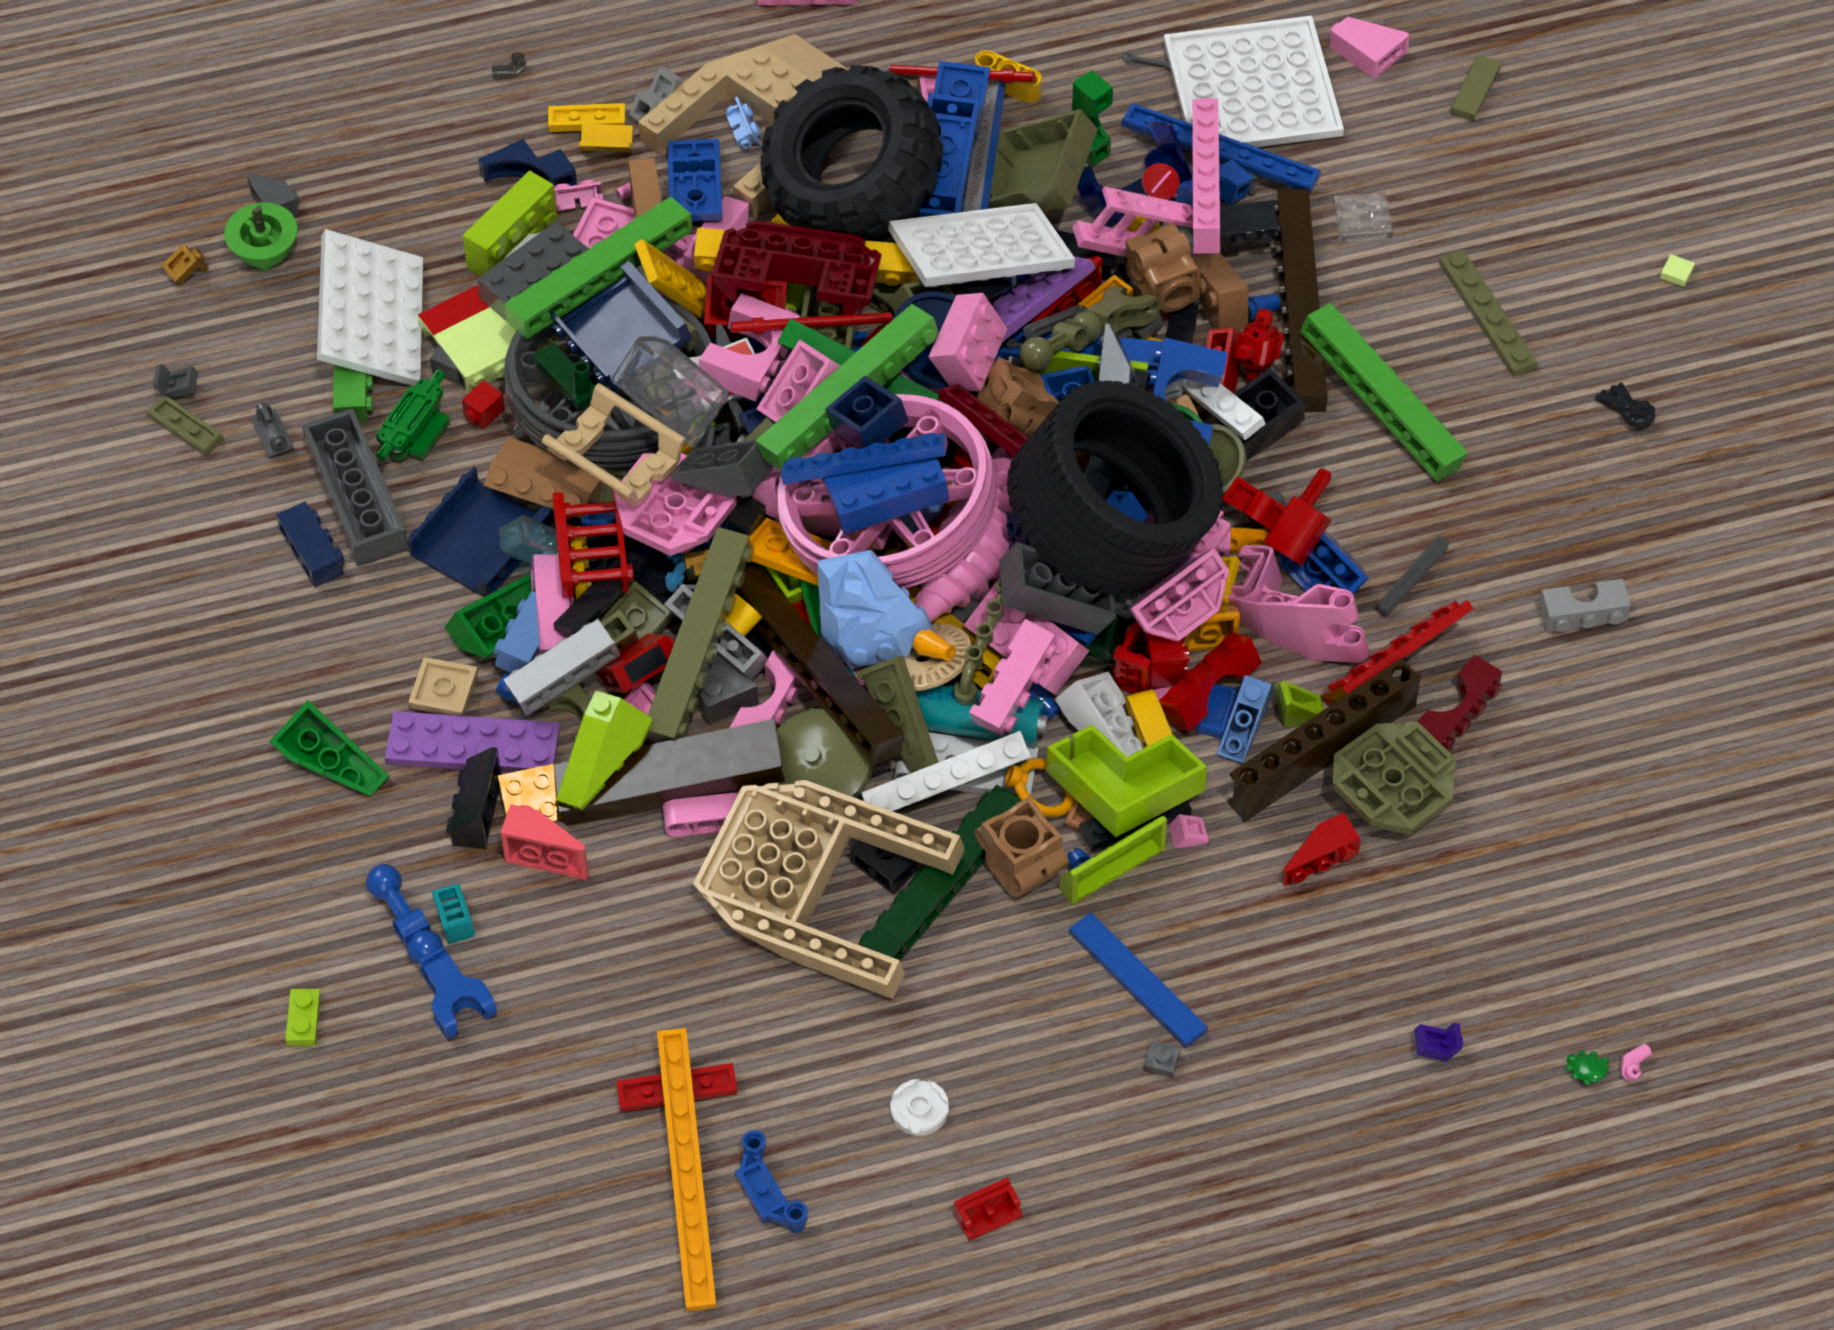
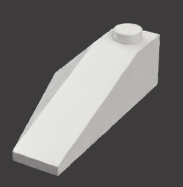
(1100, 703)

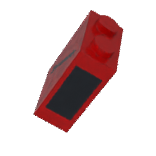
(637, 663)

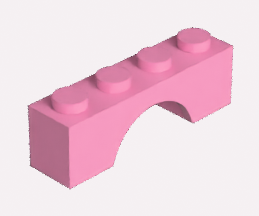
(786, 692)

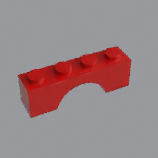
(1187, 700)

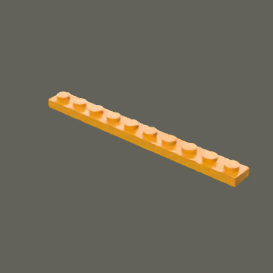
(686, 1170)

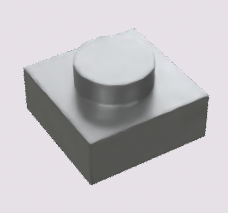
(1162, 1059)

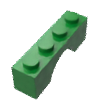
(1094, 96)

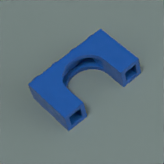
(1189, 362)

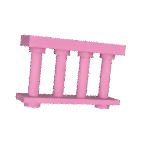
(1112, 240)

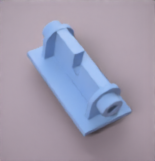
(742, 116)

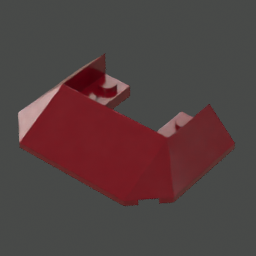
(799, 255)

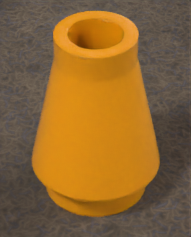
(930, 644)

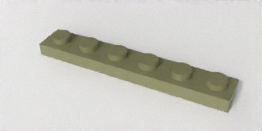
(1488, 313)

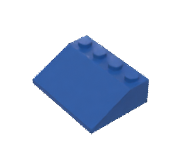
(885, 492)

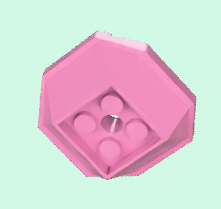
(674, 515)

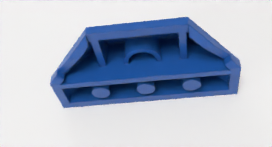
(1327, 565)

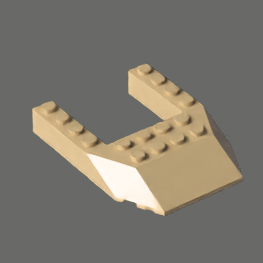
(756, 77)
(779, 858)

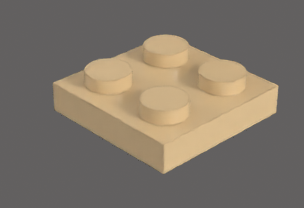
(443, 687)

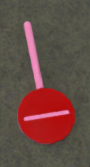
(1161, 181)

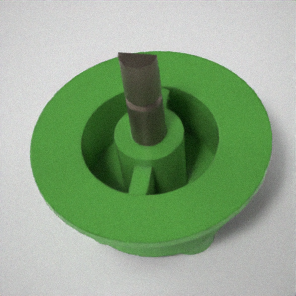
(261, 234)

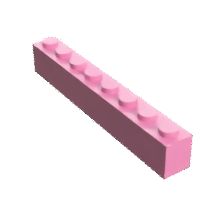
(1206, 176)

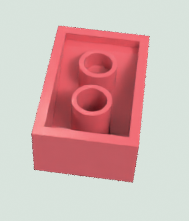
(541, 844)

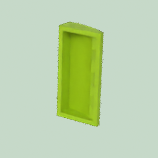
(1114, 861)

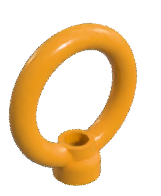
(1017, 778)

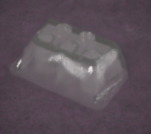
(671, 387)

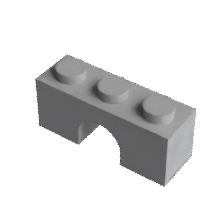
(1564, 612)

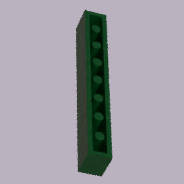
(932, 888)

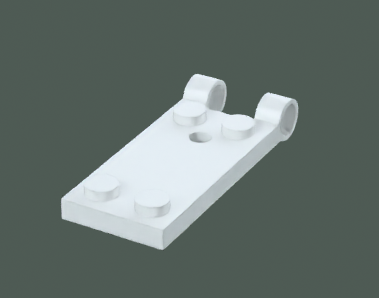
(950, 746)

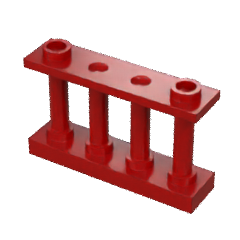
(569, 555)

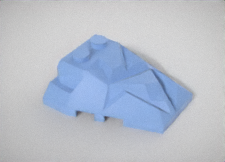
(865, 611)

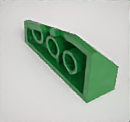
(485, 621)
(323, 748)

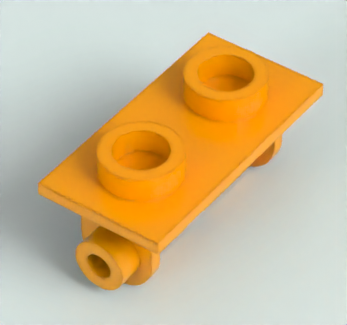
(1244, 536)

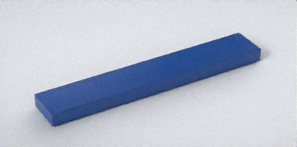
(1138, 980)

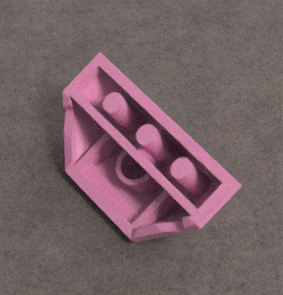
(1183, 598)

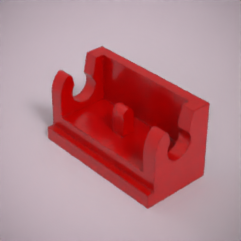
(987, 1209)

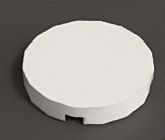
(919, 1107)

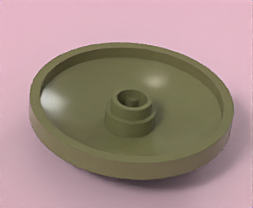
(821, 753)

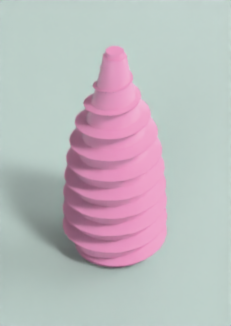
(980, 567)

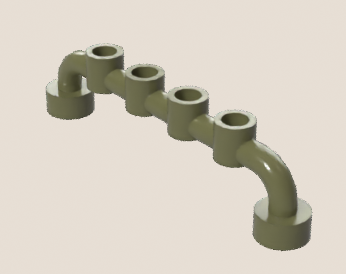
(966, 690)

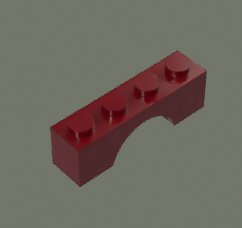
(1476, 685)

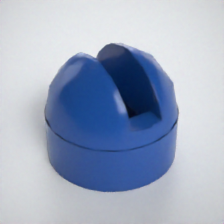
(1077, 857)

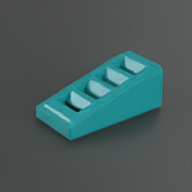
(459, 928)

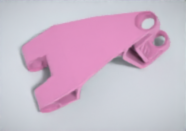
(1309, 624)

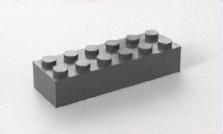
(355, 487)

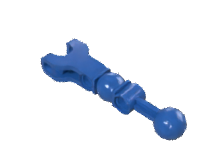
(427, 950)

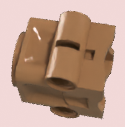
(1163, 268)
(1016, 396)
(1021, 848)

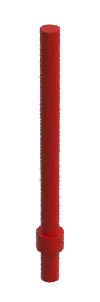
(1008, 76)
(759, 325)

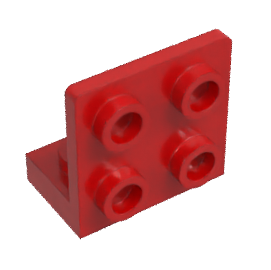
(1132, 669)

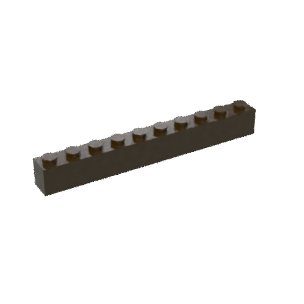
(1300, 296)
(821, 670)

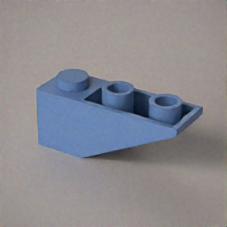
(522, 637)
(1246, 718)

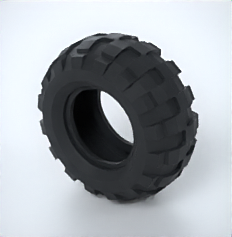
(825, 114)

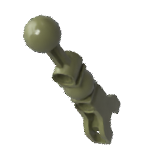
(1089, 325)

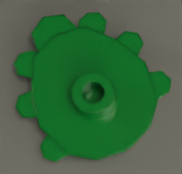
(1587, 1066)

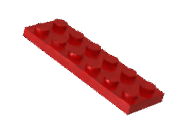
(1398, 648)

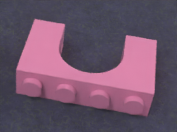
(748, 373)

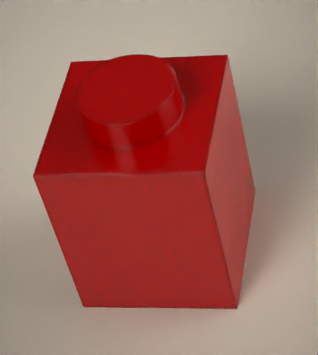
(483, 405)

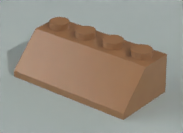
(536, 474)

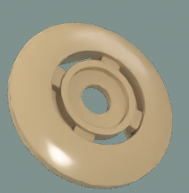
(938, 671)

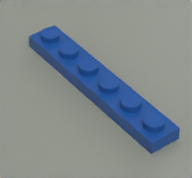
(870, 457)

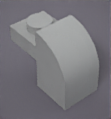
(662, 86)

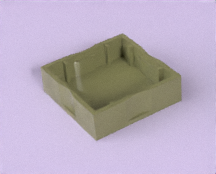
(1041, 161)

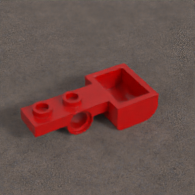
(1292, 528)

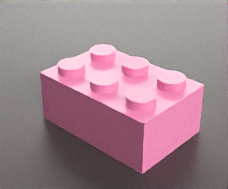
(968, 341)

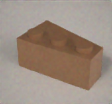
(1222, 292)

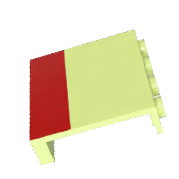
(472, 336)

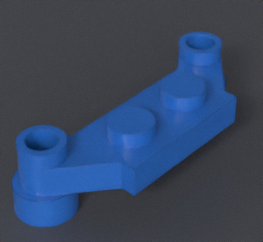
(762, 1188)

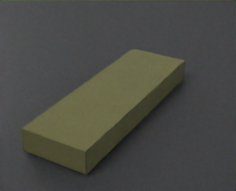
(1476, 87)
(185, 425)

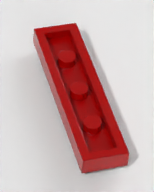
(648, 1090)

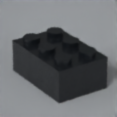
(1275, 403)

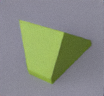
(1296, 703)

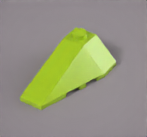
(604, 741)

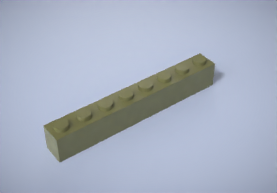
(699, 634)

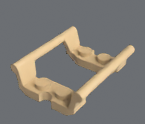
(590, 426)

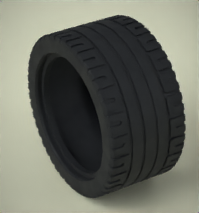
(1076, 525)

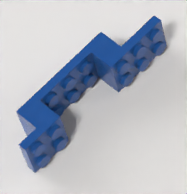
(959, 108)

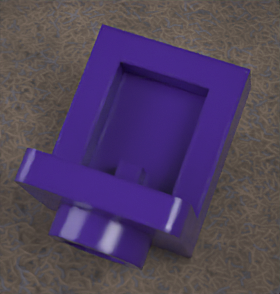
(1438, 1042)

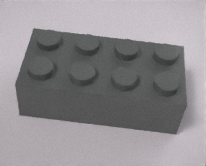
(527, 266)
(1040, 590)

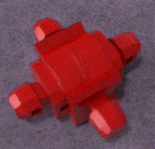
(1258, 344)

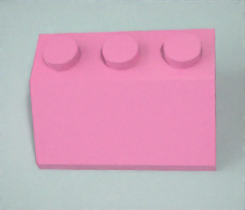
(796, 379)

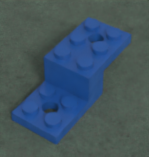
(696, 177)

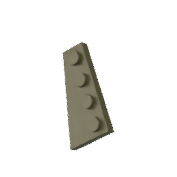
(894, 692)

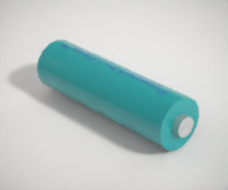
(947, 716)

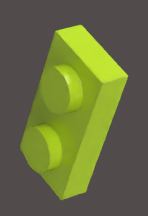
(303, 1017)

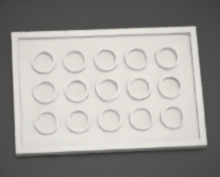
(981, 244)
(370, 308)

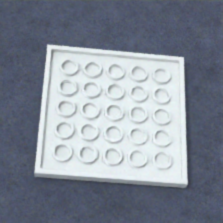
(1265, 79)

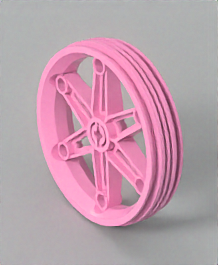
(928, 553)

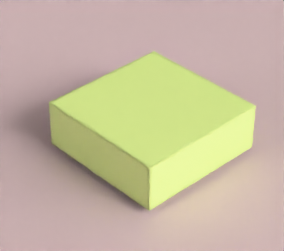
(1677, 270)

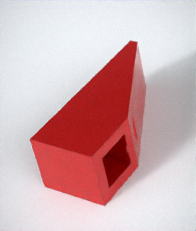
(1328, 844)

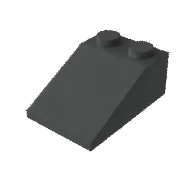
(724, 469)

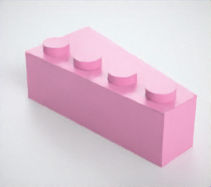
(1014, 678)

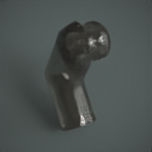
(511, 69)

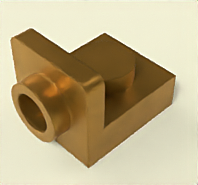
(184, 263)

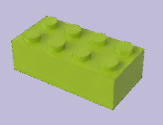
(522, 211)

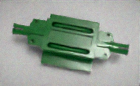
(414, 421)

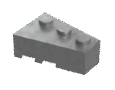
(725, 691)

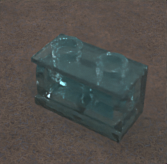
(527, 537)

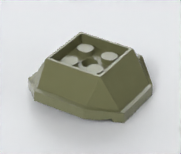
(1397, 754)

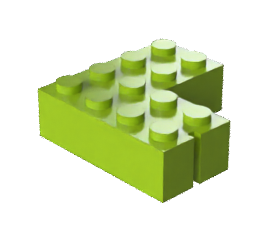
(1123, 788)

